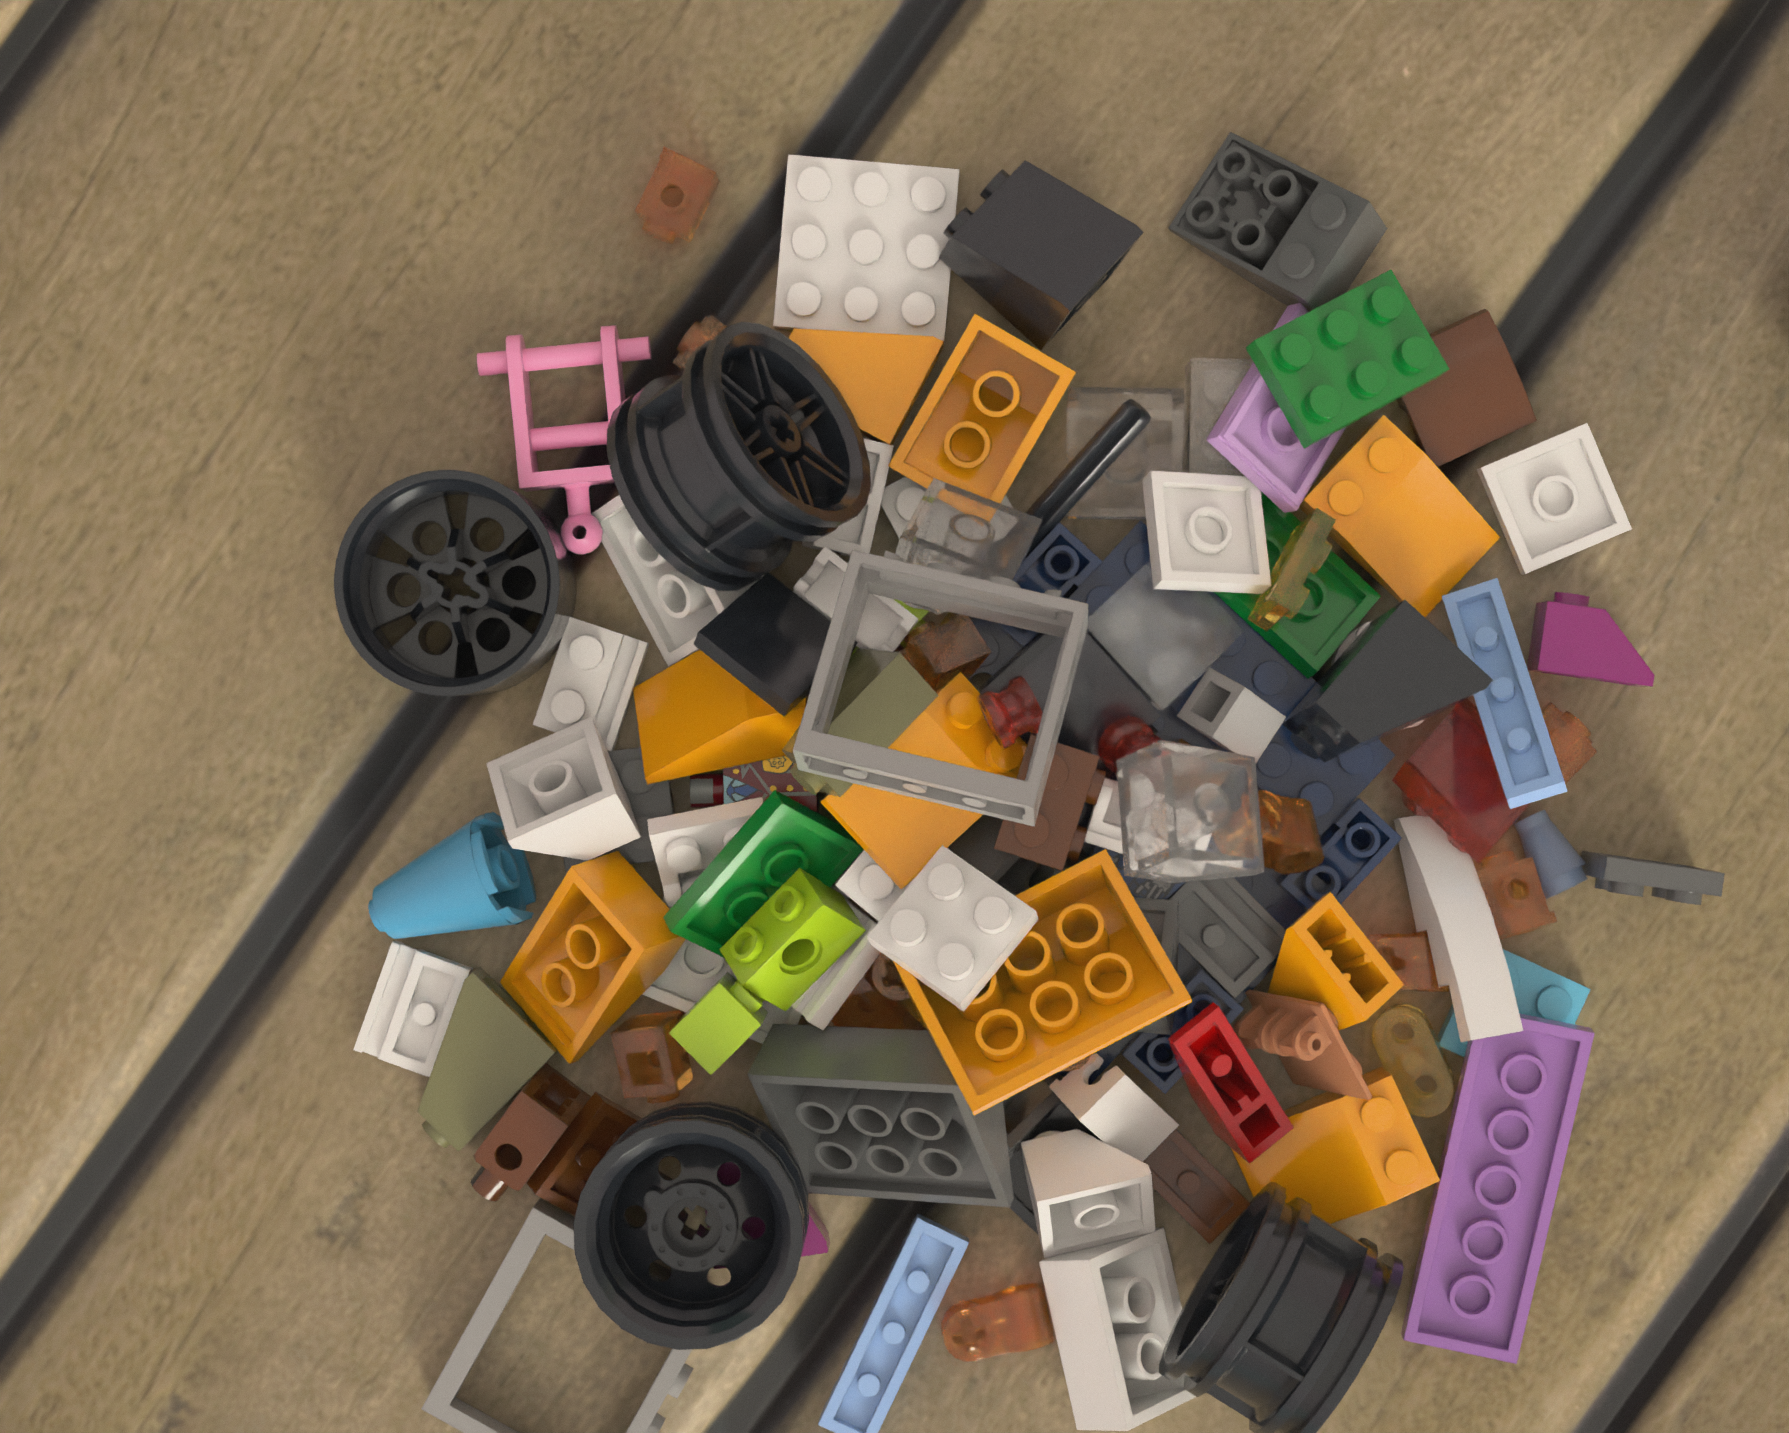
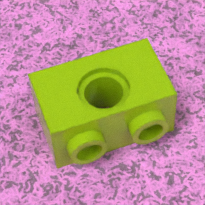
(792, 940)
(719, 1023)

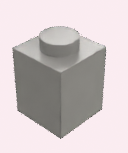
(1231, 715)

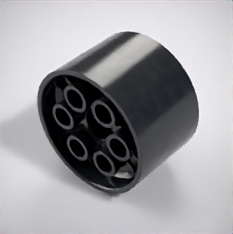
(367, 584)

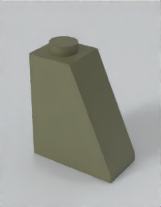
(874, 707)
(481, 1062)

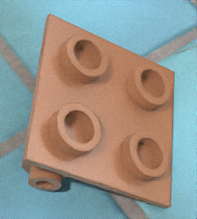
(1305, 1040)

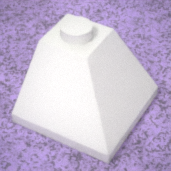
(563, 795)
(1085, 1192)

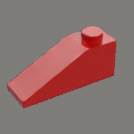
(1228, 1085)

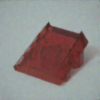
(1459, 784)

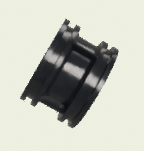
(738, 457)
(617, 1257)
(1282, 1316)

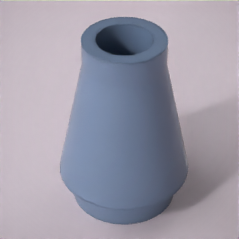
(1553, 855)

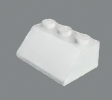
(666, 599)
(1111, 1326)

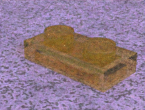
(1302, 554)

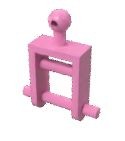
(517, 363)

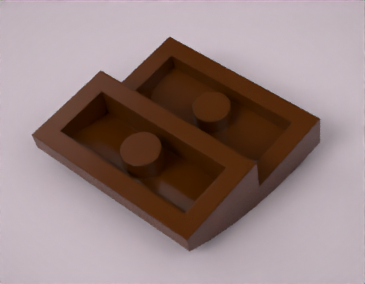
(1472, 400)

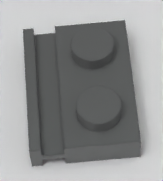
(1226, 931)

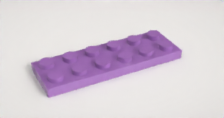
(1497, 1189)

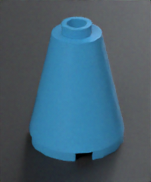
(457, 885)

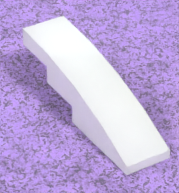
(1460, 930)

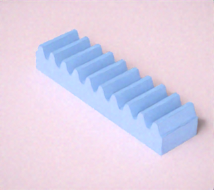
(1509, 703)
(894, 1328)

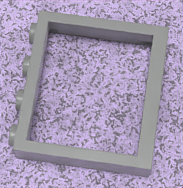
(914, 775)
(559, 1225)

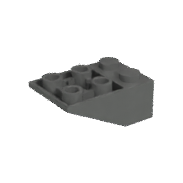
(1279, 224)

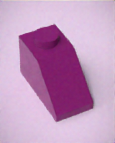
(1583, 644)

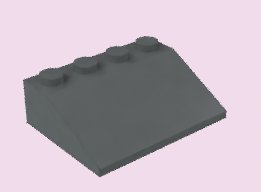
(880, 1116)

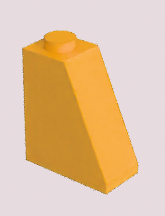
(874, 373)
(1333, 964)

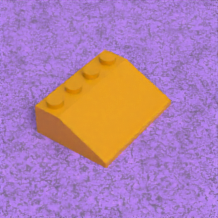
(1062, 994)

